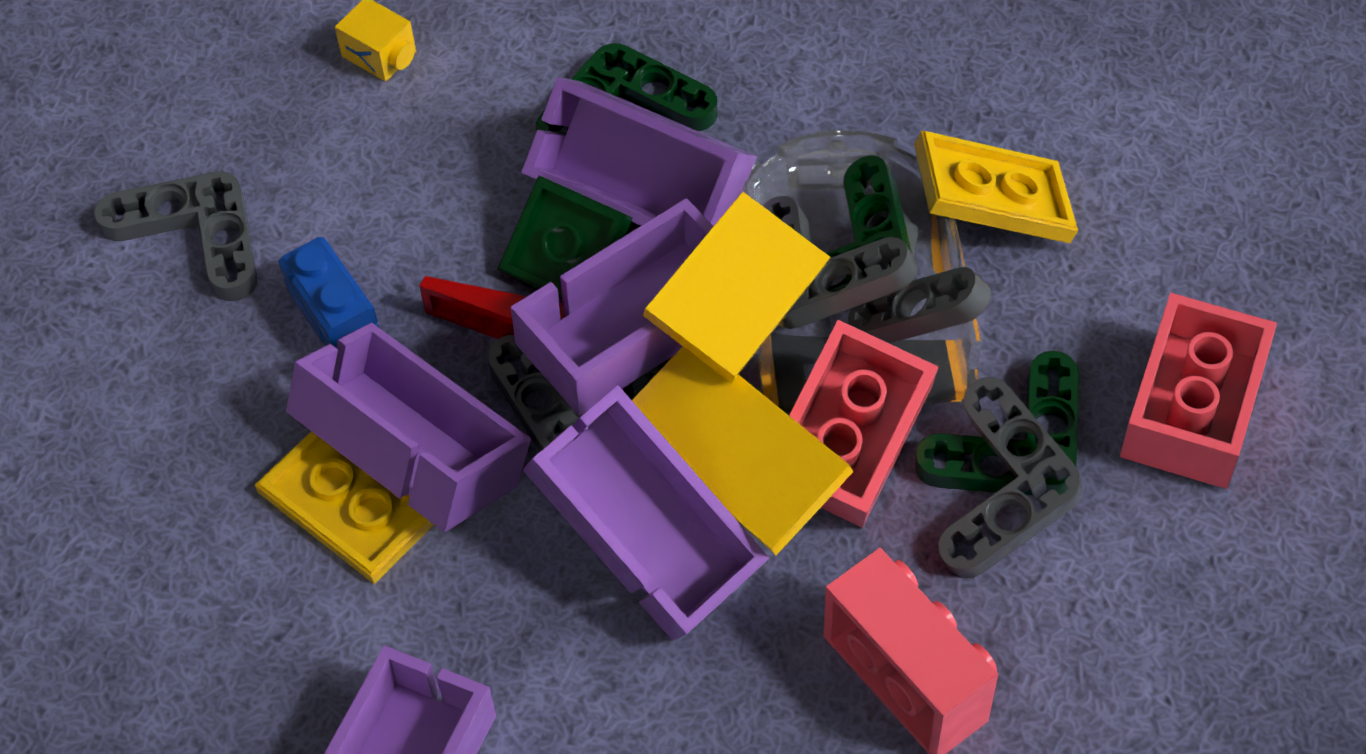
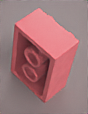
(1198, 390)
(862, 408)
(909, 652)

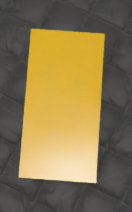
(742, 448)

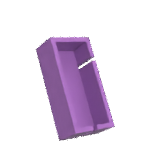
(633, 156)
(603, 298)
(407, 426)
(646, 513)
(401, 715)

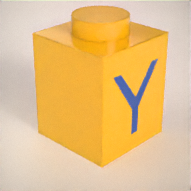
(376, 39)

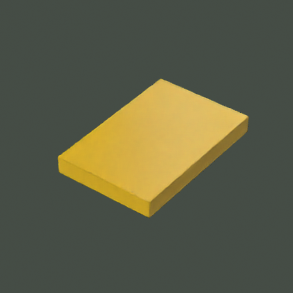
(994, 187)
(736, 286)
(343, 507)

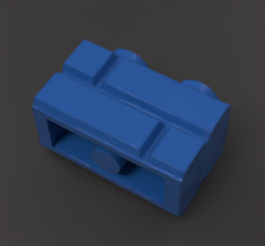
(325, 291)

